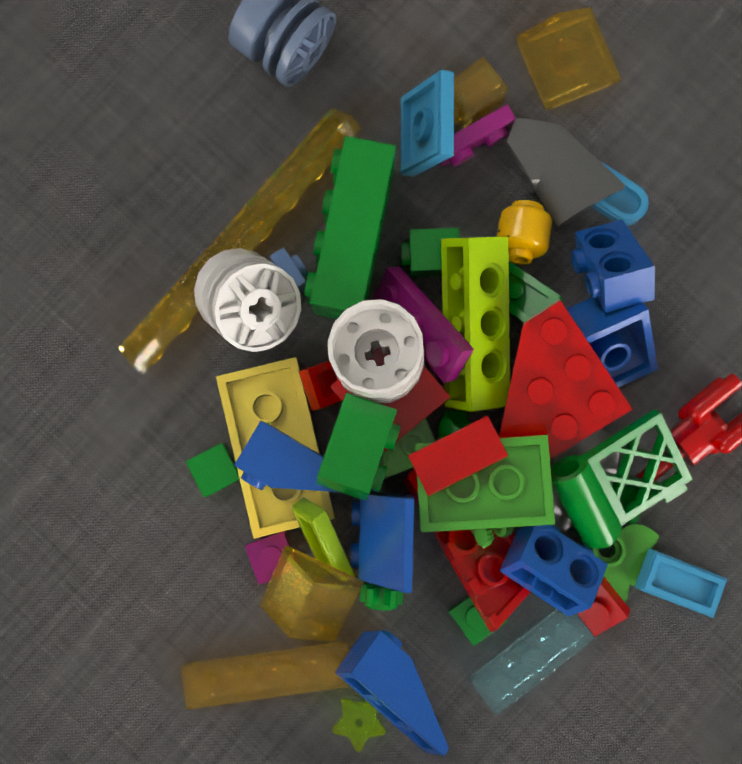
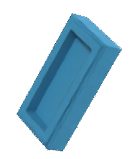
(680, 583)

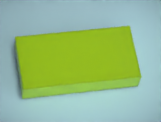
(321, 535)

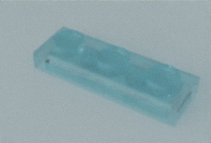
(530, 659)

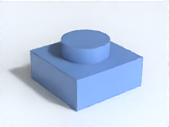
(292, 266)

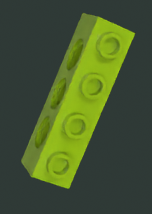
(478, 307)

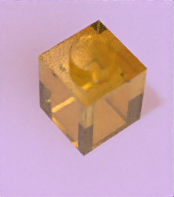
(477, 92)

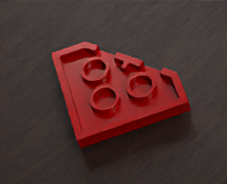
(559, 384)

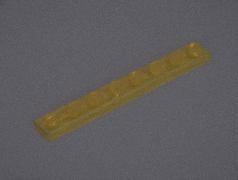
(244, 231)

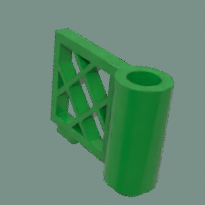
(591, 498)

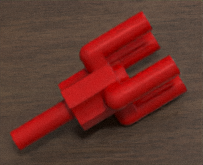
(702, 429)

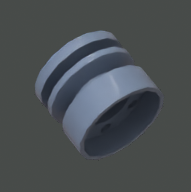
(283, 34)

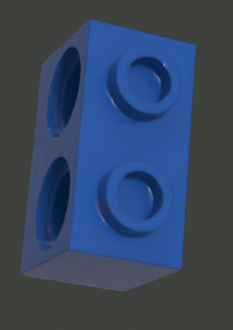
(613, 266)
(550, 573)

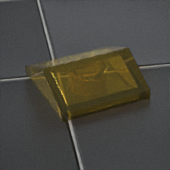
(567, 57)
(309, 596)

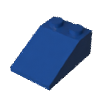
(384, 540)

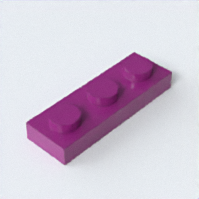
(442, 344)

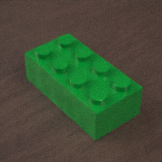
(353, 226)

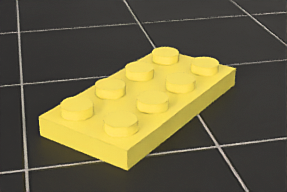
(276, 397)

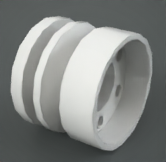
(236, 281)
(373, 326)

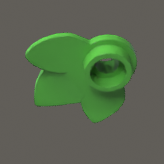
(627, 557)

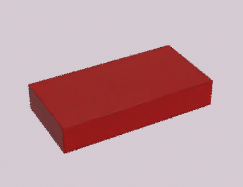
(458, 456)

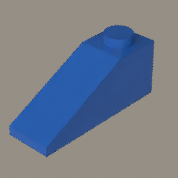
(279, 461)
(391, 684)

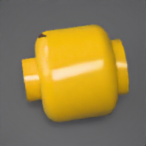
(527, 230)

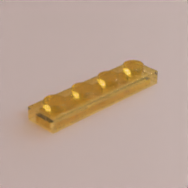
(263, 675)

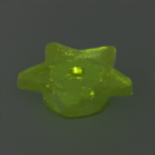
(358, 734)

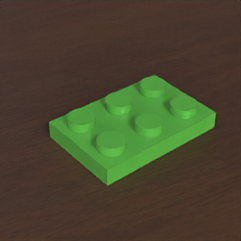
(499, 496)

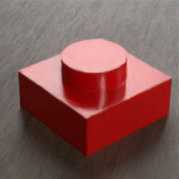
(317, 385)
(606, 610)

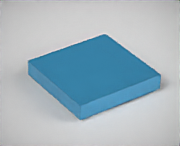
(427, 124)

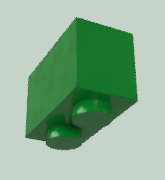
(357, 447)

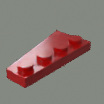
(479, 568)

